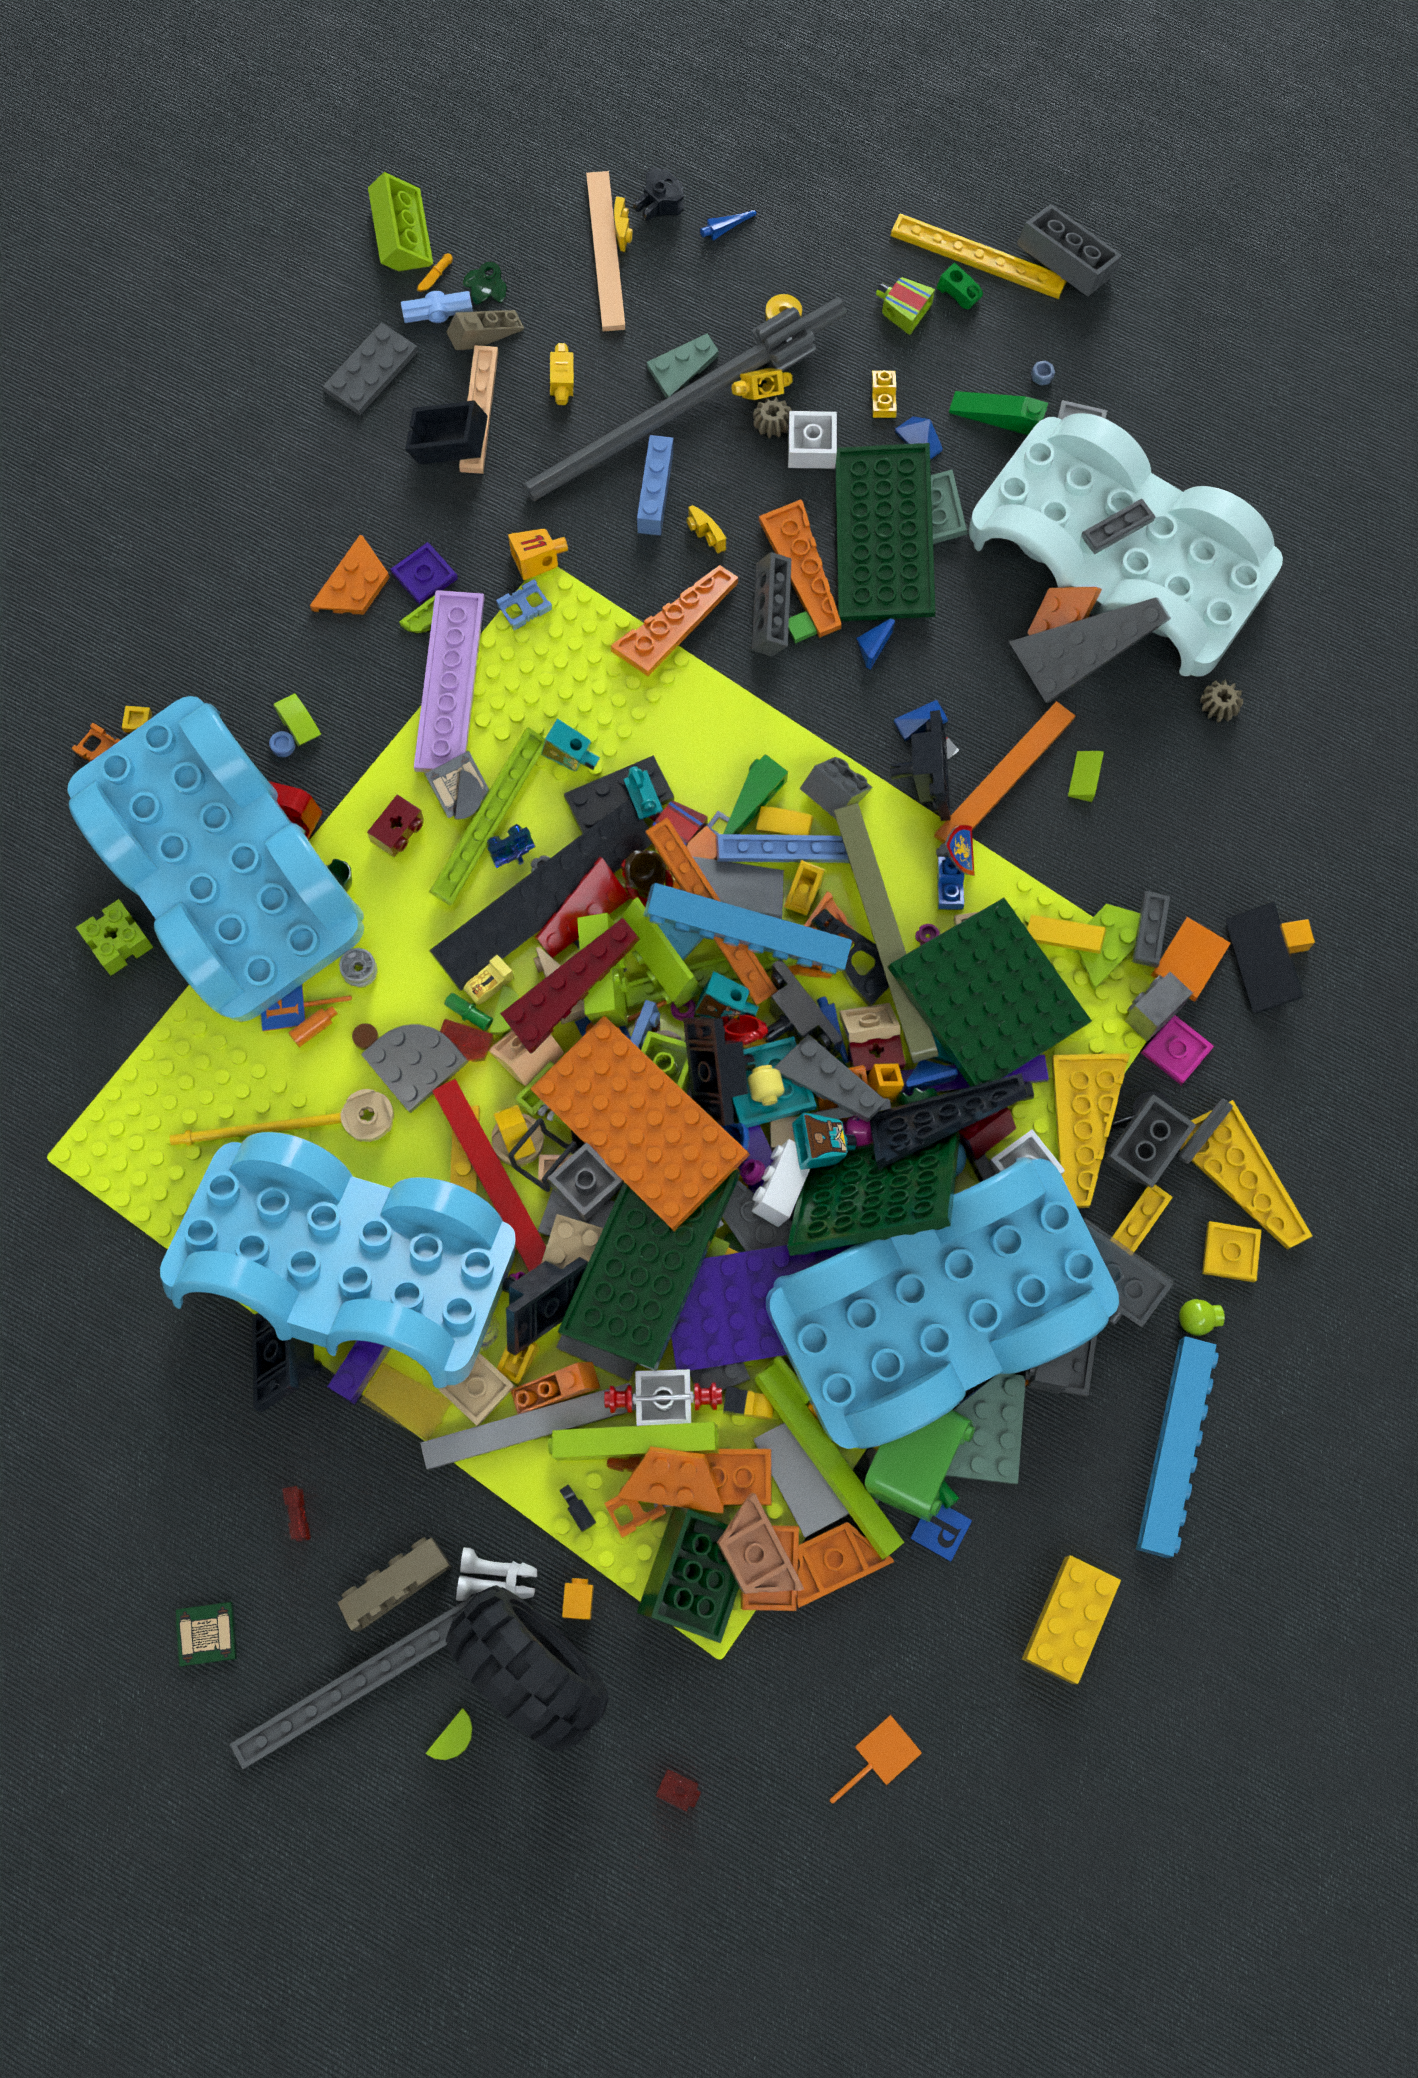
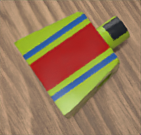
(905, 302)

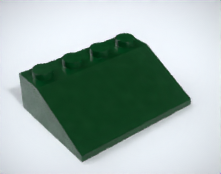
(690, 1577)

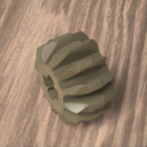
(772, 417)
(1221, 700)

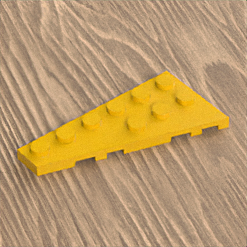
(1243, 1172)

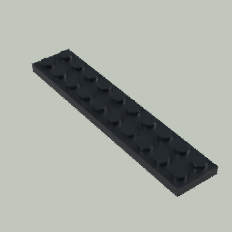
(539, 895)

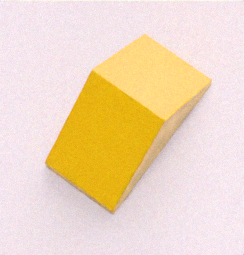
(513, 1128)
(516, 1366)

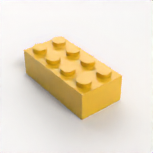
(1071, 1619)

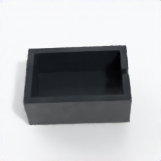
(446, 432)

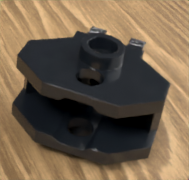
(660, 195)

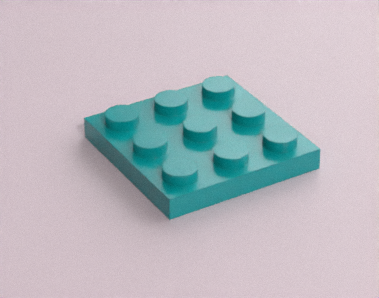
(792, 1102)

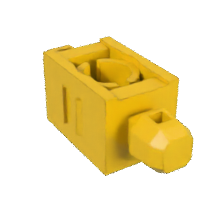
(561, 374)
(748, 385)

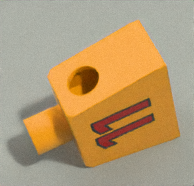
(535, 551)

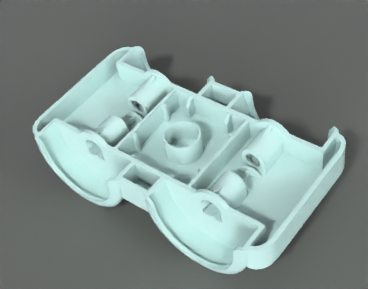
(1201, 555)

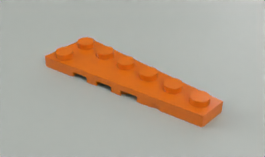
(791, 537)
(661, 634)

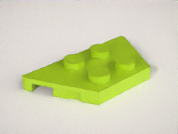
(1117, 945)

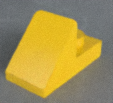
(804, 888)

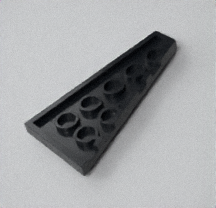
(920, 1123)

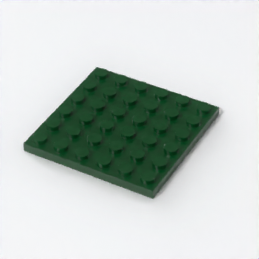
(989, 994)
(864, 1203)

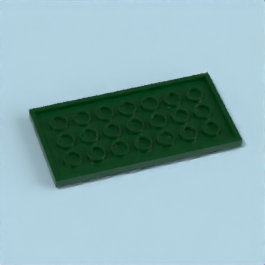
(884, 532)
(641, 1276)

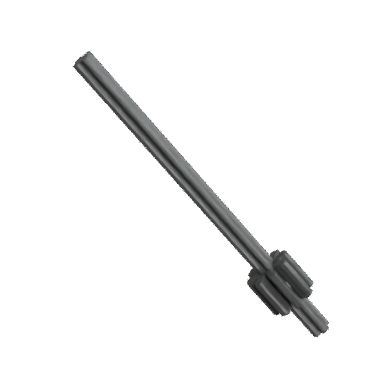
(778, 342)

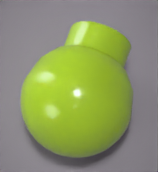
(1200, 1317)

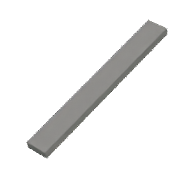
(518, 1429)

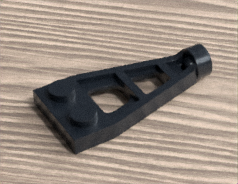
(874, 982)

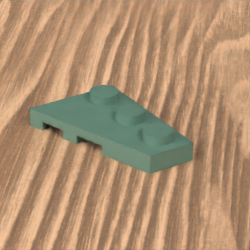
(681, 364)
(947, 512)

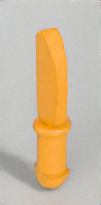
(436, 271)

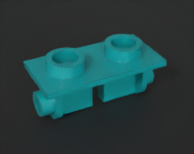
(642, 793)

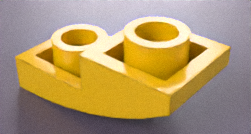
(622, 229)
(884, 394)
(705, 526)
(783, 822)

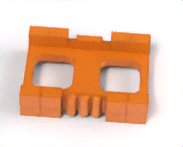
(106, 742)
(639, 1515)

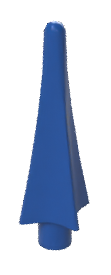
(718, 226)
(830, 1012)

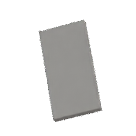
(800, 1482)

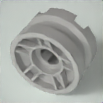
(361, 958)

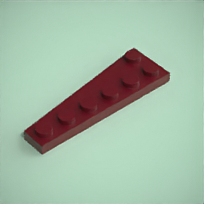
(553, 998)

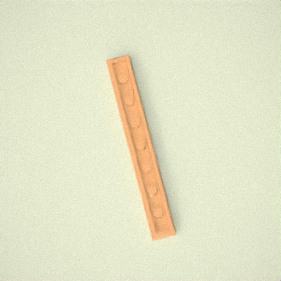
(605, 251)

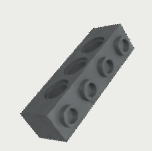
(771, 604)

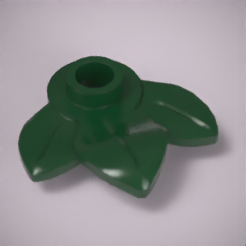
(485, 286)

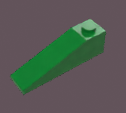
(1004, 411)
(761, 785)

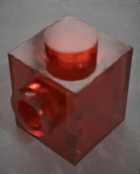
(678, 1790)

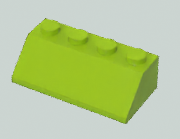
(399, 224)
(661, 958)

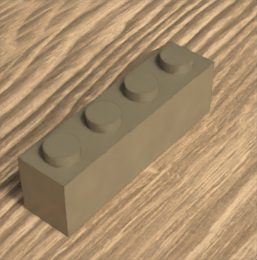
(393, 1585)

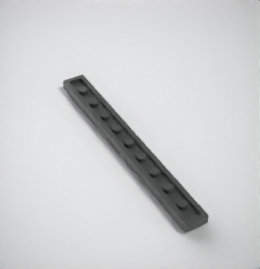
(344, 1690)

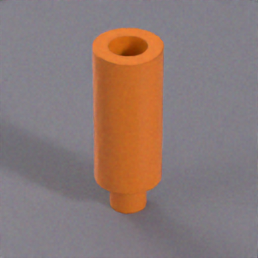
(312, 1026)

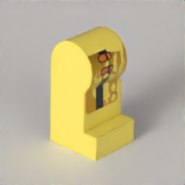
(489, 980)

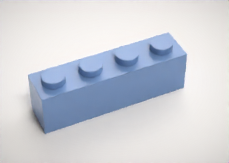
(655, 485)

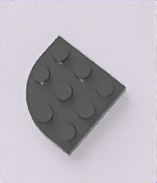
(414, 1062)

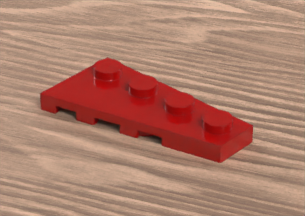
(596, 894)

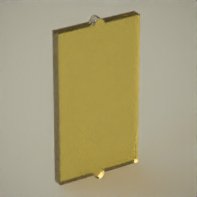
(405, 1401)

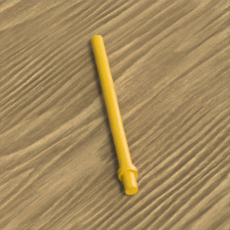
(190, 1137)

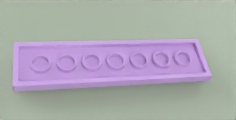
(449, 678)

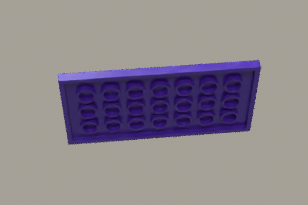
(727, 1310)

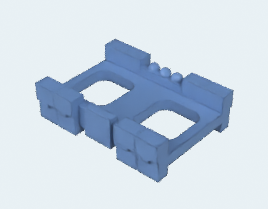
(519, 598)

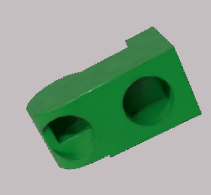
(960, 286)

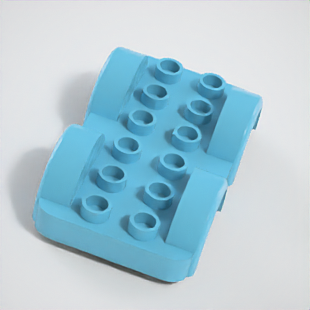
(214, 860)
(342, 1254)
(917, 1319)

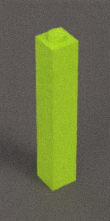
(632, 1441)

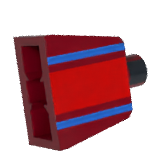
(684, 820)

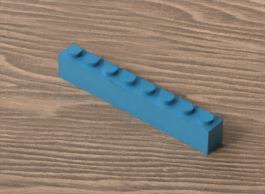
(747, 928)
(1176, 1448)

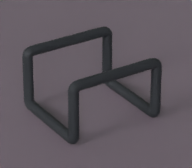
(573, 1147)

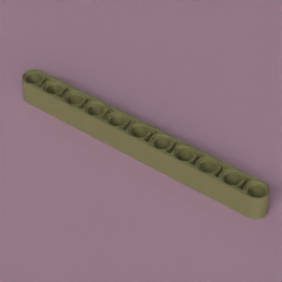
(883, 926)

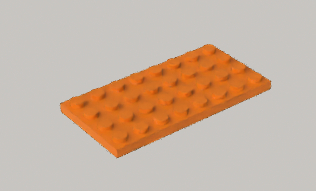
(640, 1122)

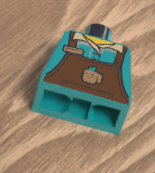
(568, 747)
(724, 998)
(820, 1141)

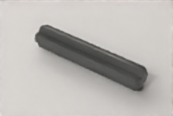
(1205, 1131)

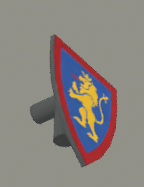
(959, 849)

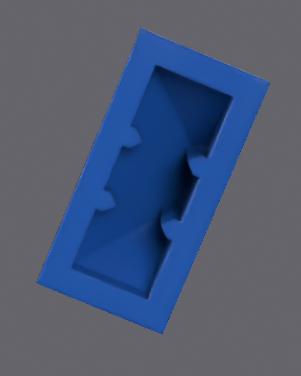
(920, 431)
(873, 642)
(915, 721)
(928, 1075)

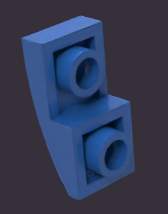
(950, 885)

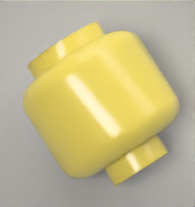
(765, 1085)

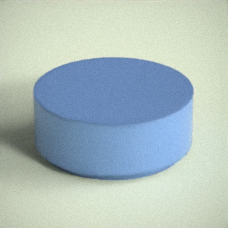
(282, 744)

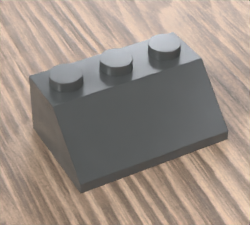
(1149, 1142)

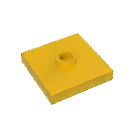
(1231, 1251)

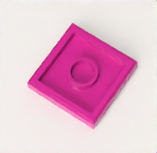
(1177, 1049)

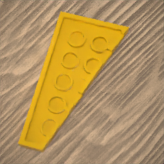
(1084, 1108)

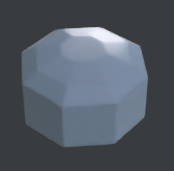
(1043, 373)

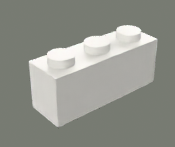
(781, 1185)

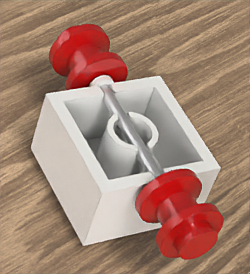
(663, 1397)

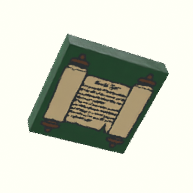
(206, 1634)

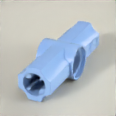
(436, 306)

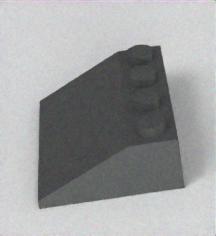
(745, 885)

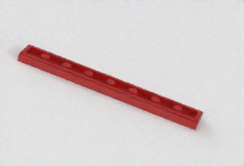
(490, 1172)

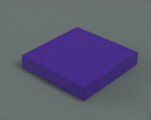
(424, 573)

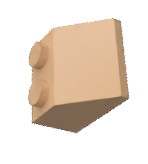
(521, 1063)

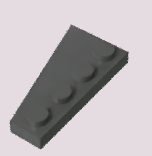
(819, 1071)

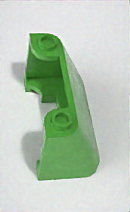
(914, 1467)

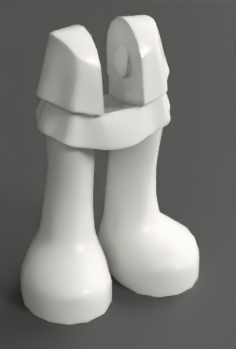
(472, 1564)

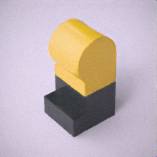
(747, 1404)

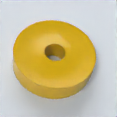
(780, 303)

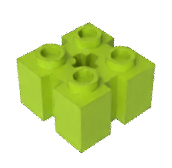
(114, 951)

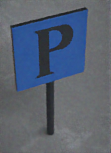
(942, 1533)

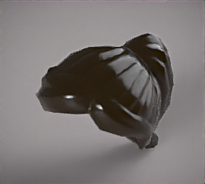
(643, 870)

